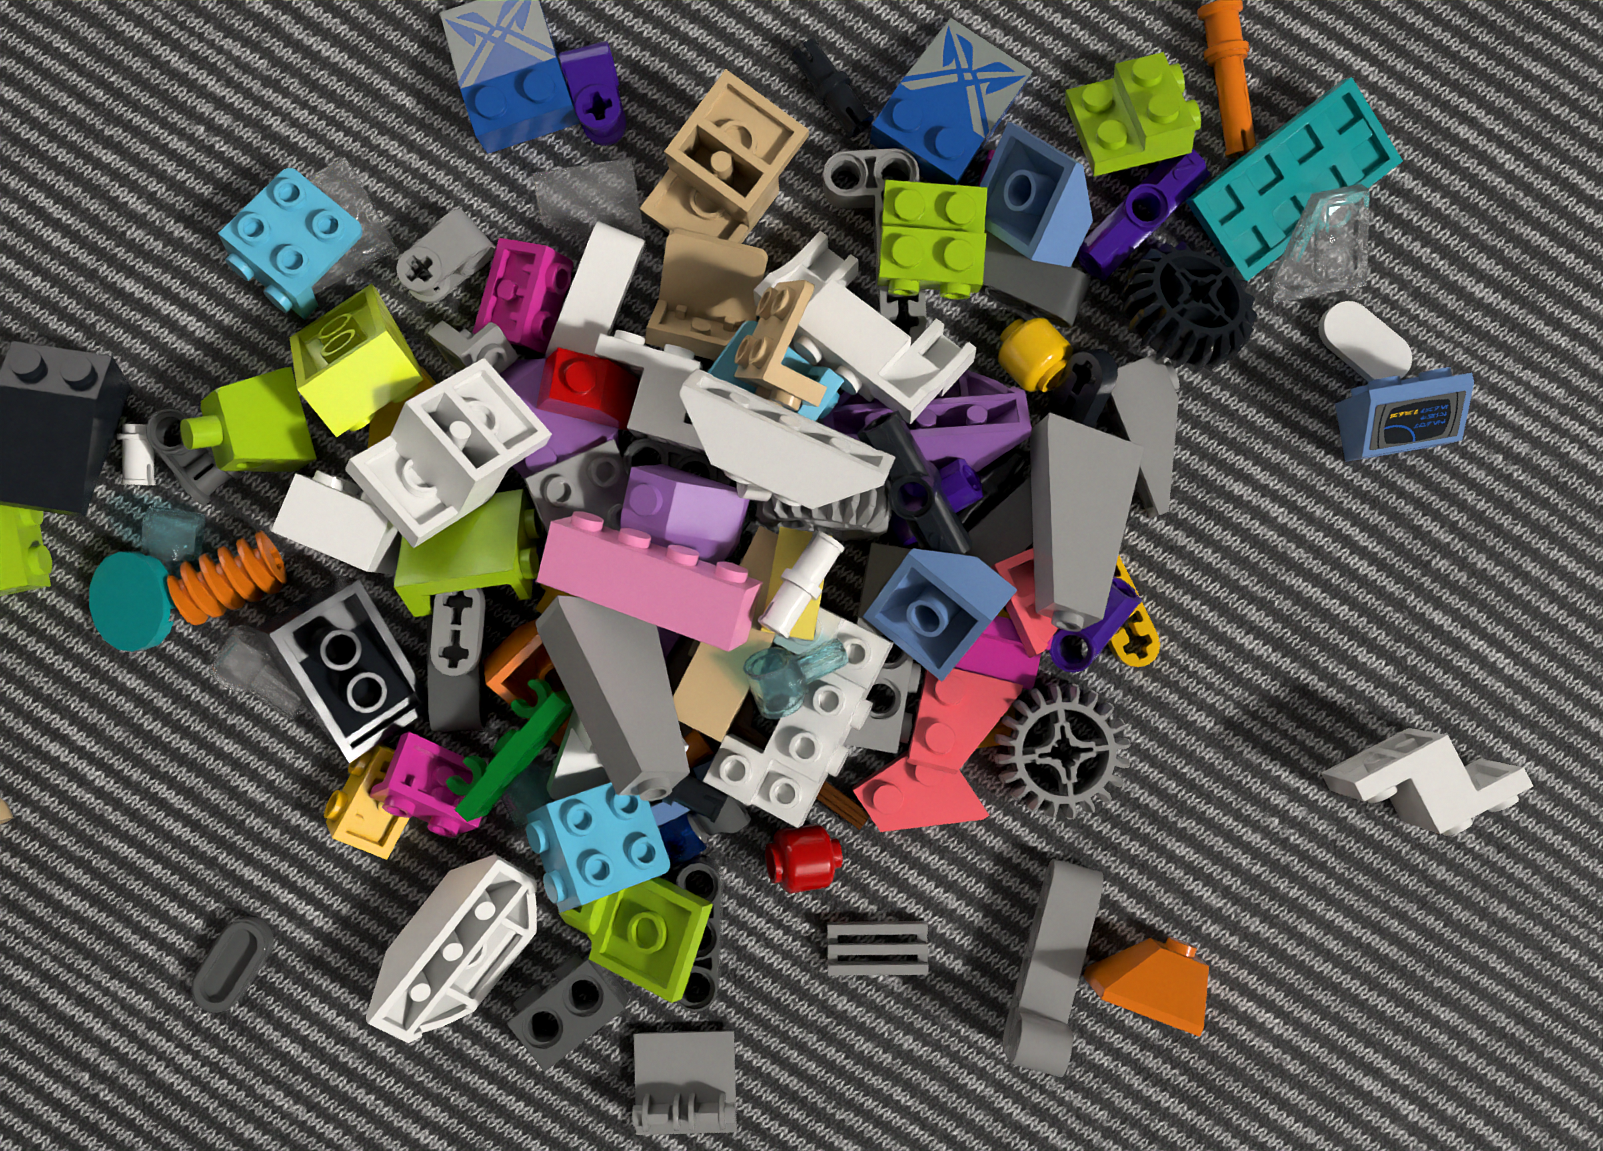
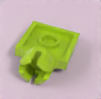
(645, 934)

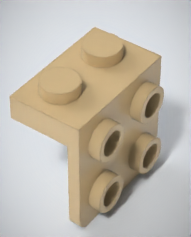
(705, 292)
(763, 352)

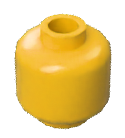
(1034, 354)

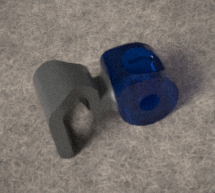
(687, 834)

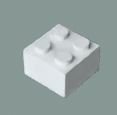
(339, 523)

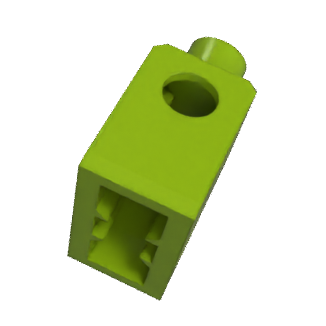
(253, 425)

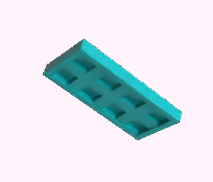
(1261, 196)

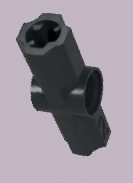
(929, 516)

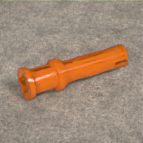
(1226, 56)

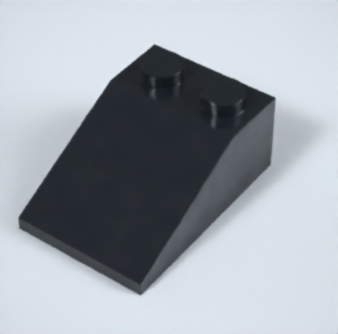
(56, 425)
(345, 666)

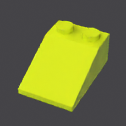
(353, 362)

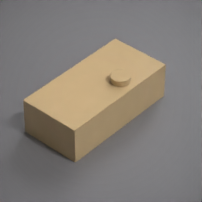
(715, 678)

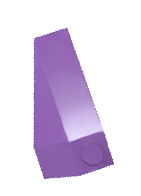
(683, 512)

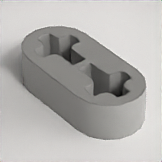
(470, 632)

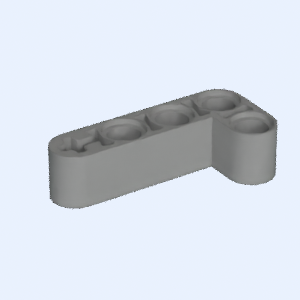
(869, 193)
(1050, 970)

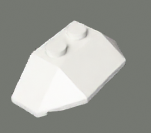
(778, 447)
(454, 948)

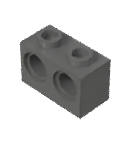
(575, 1016)

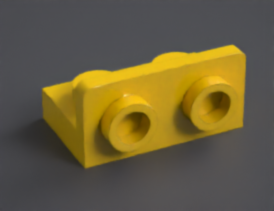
(356, 816)

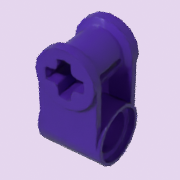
(594, 88)

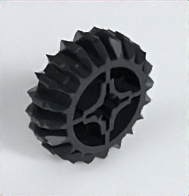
(1188, 306)

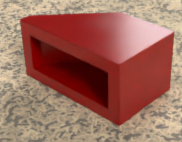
(587, 388)

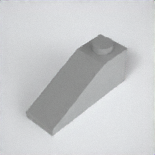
(1145, 413)

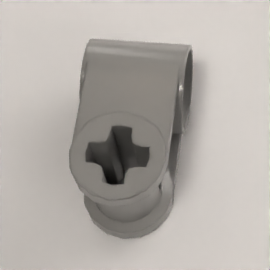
(449, 253)

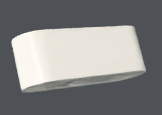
(597, 290)

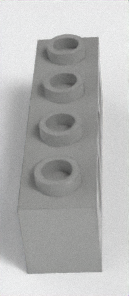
(889, 727)

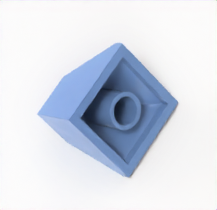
(1036, 198)
(938, 606)

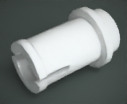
(136, 456)

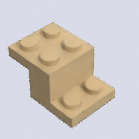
(725, 163)

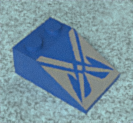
(508, 71)
(950, 103)

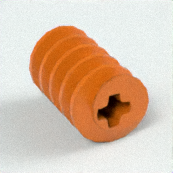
(229, 581)

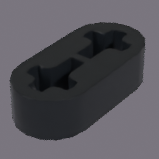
(1075, 387)

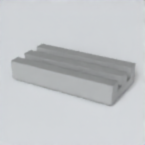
(909, 967)

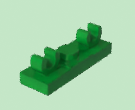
(512, 751)

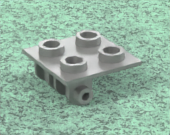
(584, 483)
(684, 1082)

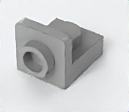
(466, 349)

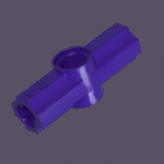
(1123, 232)

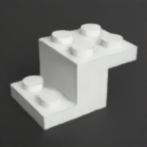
(657, 406)
(448, 452)
(1428, 781)

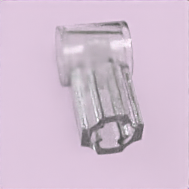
(247, 666)

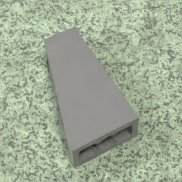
(1078, 517)
(619, 692)

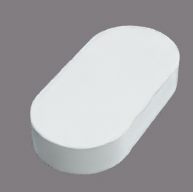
(1364, 342)

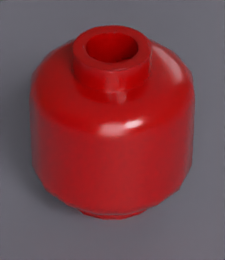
(803, 858)

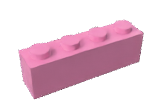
(649, 580)

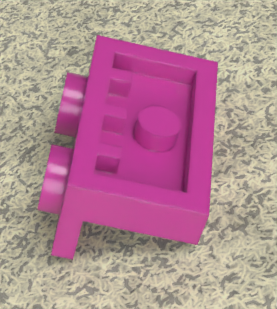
(525, 293)
(418, 785)

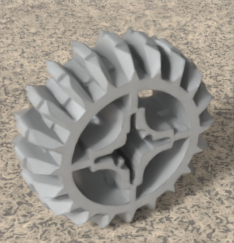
(847, 519)
(1063, 772)

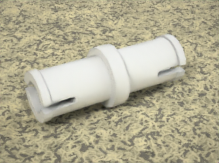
(801, 584)

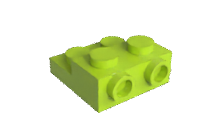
(1134, 115)
(932, 238)

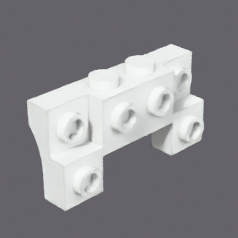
(862, 343)
(811, 740)

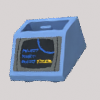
(1404, 414)

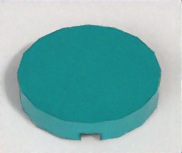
(131, 601)

